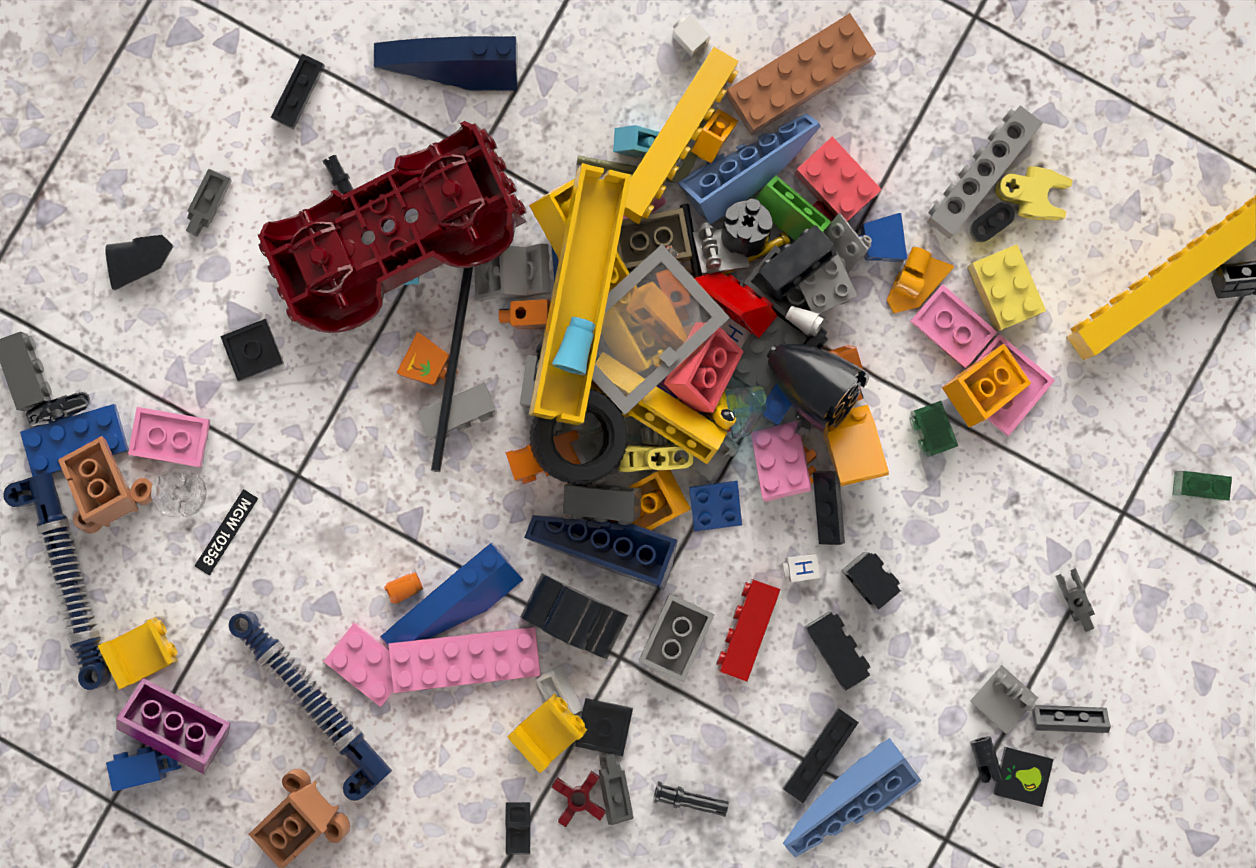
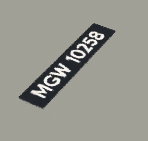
(226, 532)

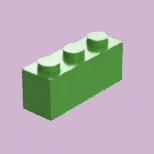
(789, 209)

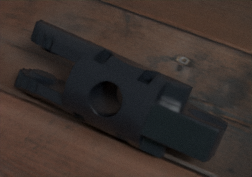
(57, 409)

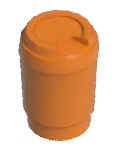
(403, 587)

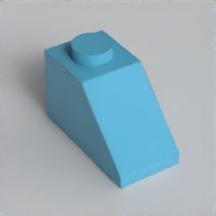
(633, 140)

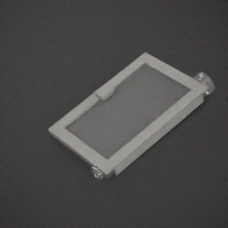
(651, 327)

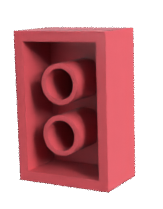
(837, 180)
(705, 372)

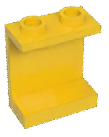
(138, 653)
(547, 732)

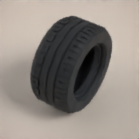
(600, 466)

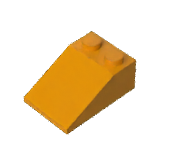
(986, 386)
(856, 448)
(660, 500)

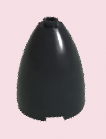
(817, 383)

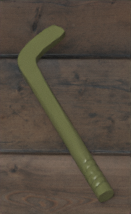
(683, 172)

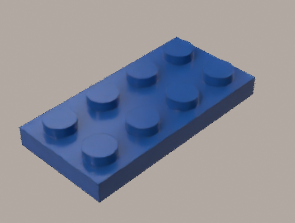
(57, 439)

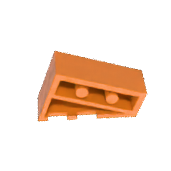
(525, 466)

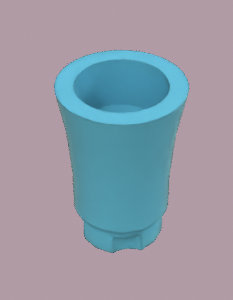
(575, 346)

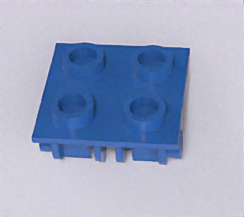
(715, 506)

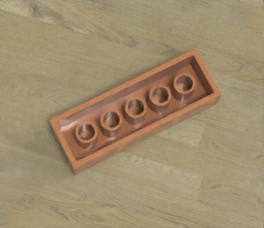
(800, 74)

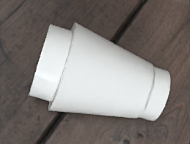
(805, 320)

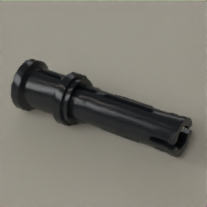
(679, 797)

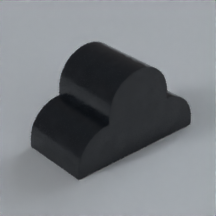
(573, 616)

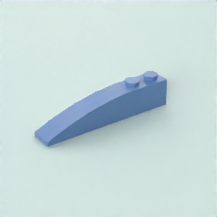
(746, 171)
(864, 787)

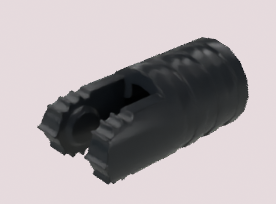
(986, 759)

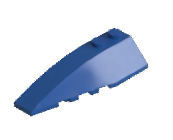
(458, 598)

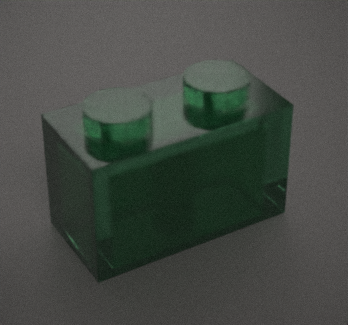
(933, 429)
(1202, 486)

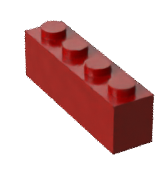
(748, 630)

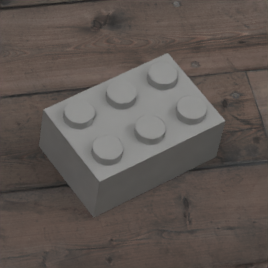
(676, 637)

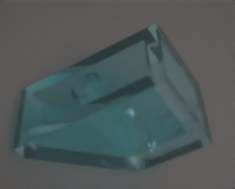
(748, 407)

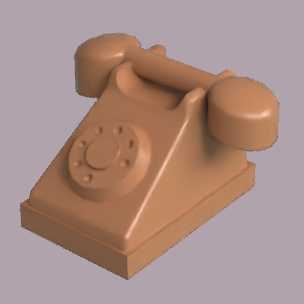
(100, 487)
(298, 820)

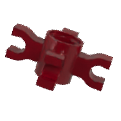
(566, 790)

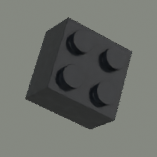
(871, 579)

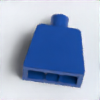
(886, 238)

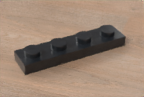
(820, 755)

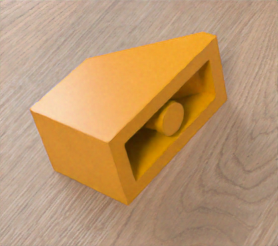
(714, 136)

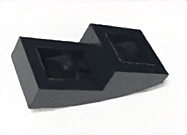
(518, 828)

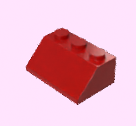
(739, 302)

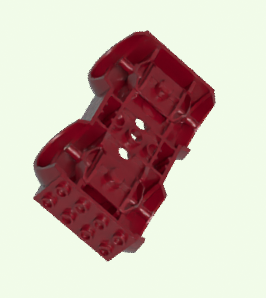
(462, 222)

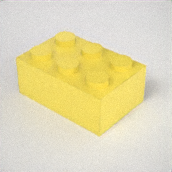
(1006, 288)

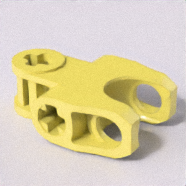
(1032, 192)
(641, 458)

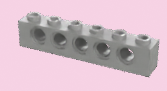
(1026, 126)

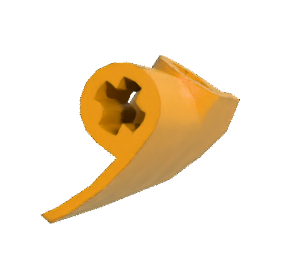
(916, 280)

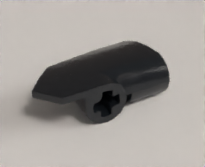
(136, 259)

